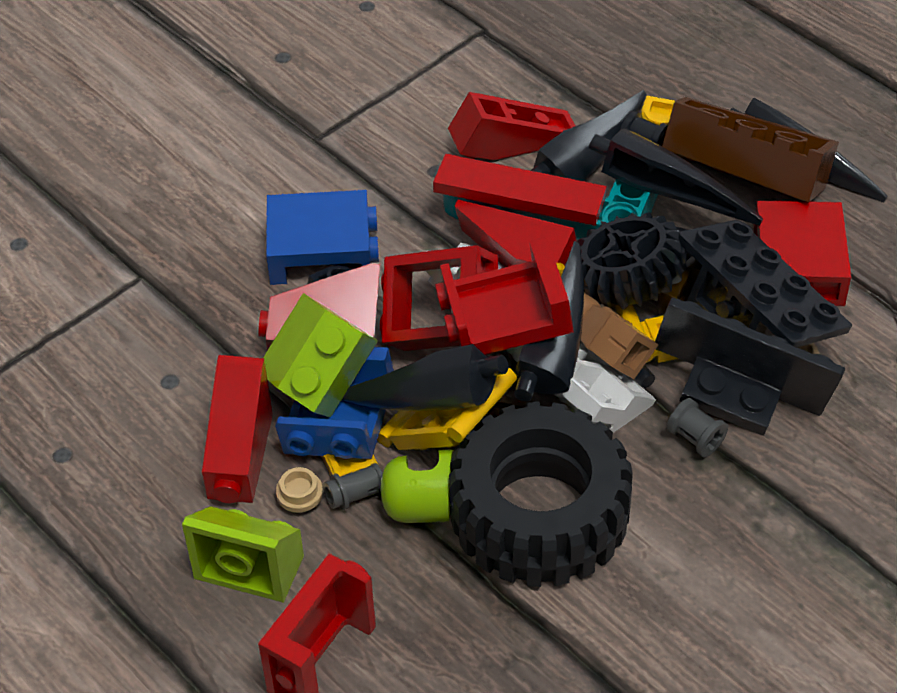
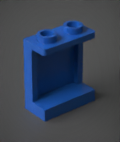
(319, 231)
(350, 429)

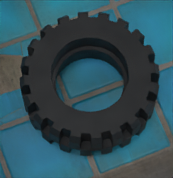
(531, 542)

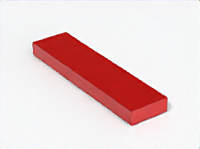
(520, 189)

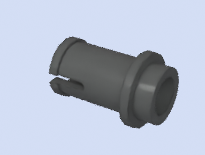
(352, 486)

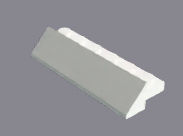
(595, 384)

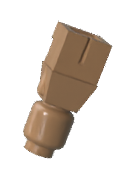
(614, 338)

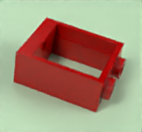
(397, 293)

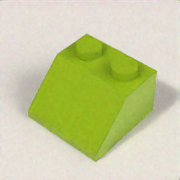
(317, 356)
(243, 551)

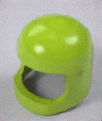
(415, 494)

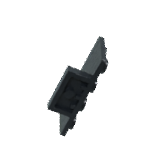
(755, 286)
(742, 371)

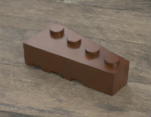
(750, 148)

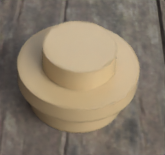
(299, 490)

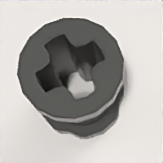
(697, 427)

